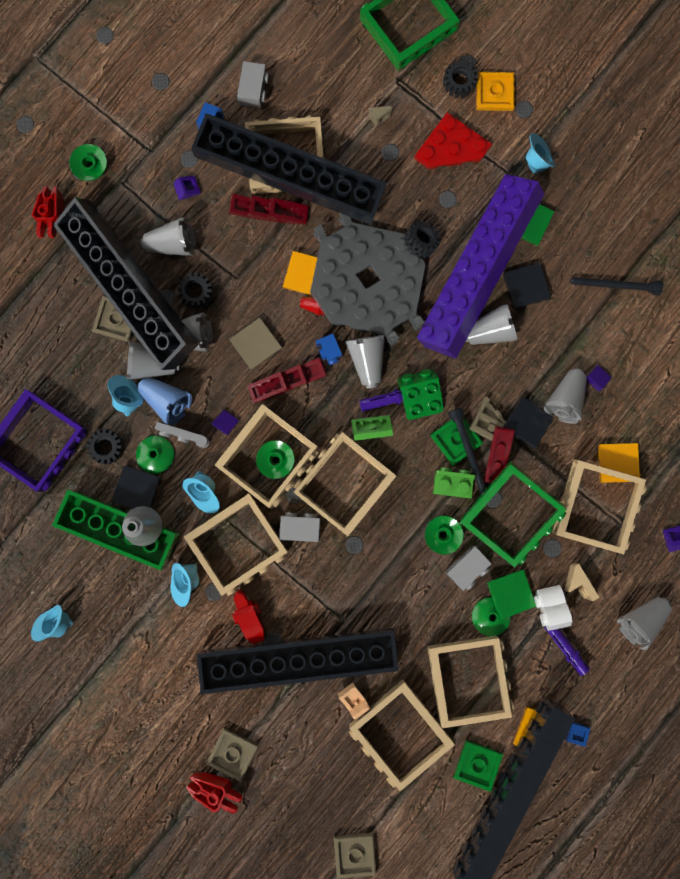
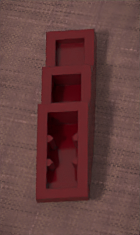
(268, 210)
(287, 380)

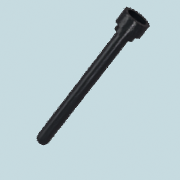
(654, 287)
(457, 417)

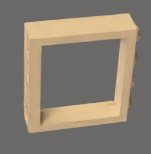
(291, 124)
(242, 439)
(324, 457)
(628, 523)
(247, 577)
(434, 650)
(369, 750)

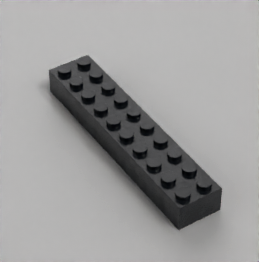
(288, 169)
(125, 284)
(297, 661)
(514, 792)

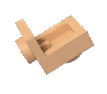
(354, 701)

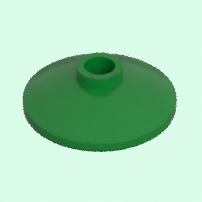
(82, 157)
(266, 455)
(164, 456)
(453, 537)
(481, 621)

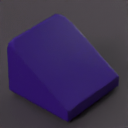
(186, 187)
(598, 378)
(225, 422)
(672, 538)

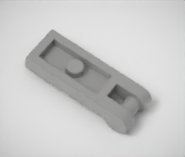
(183, 435)

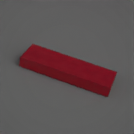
(499, 452)

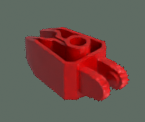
(47, 210)
(248, 617)
(213, 792)

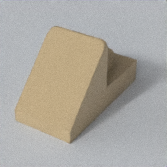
(577, 578)

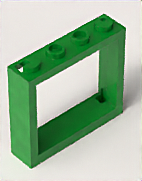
(420, 47)
(487, 495)

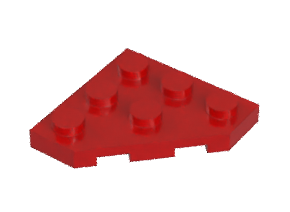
(452, 145)

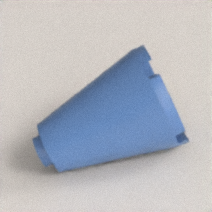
(165, 399)

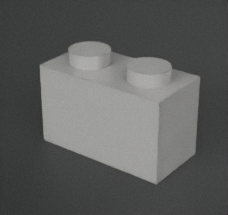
(252, 84)
(299, 528)
(468, 568)

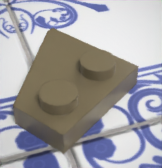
(486, 419)

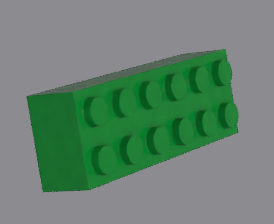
(103, 526)

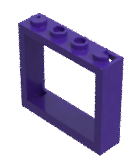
(11, 421)

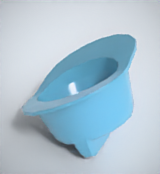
(539, 155)
(124, 394)
(201, 491)
(183, 581)
(51, 624)

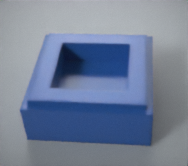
(578, 734)

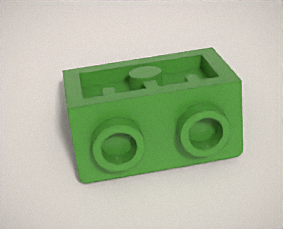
(372, 427)
(453, 483)

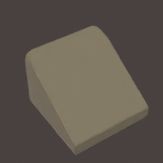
(380, 114)

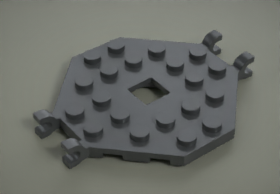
(344, 296)

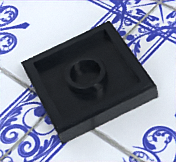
(526, 286)
(528, 422)
(135, 488)

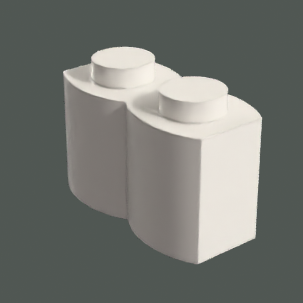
(553, 608)

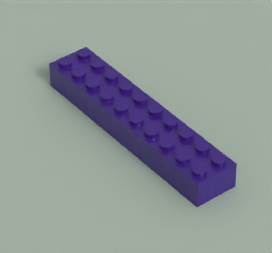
(481, 265)

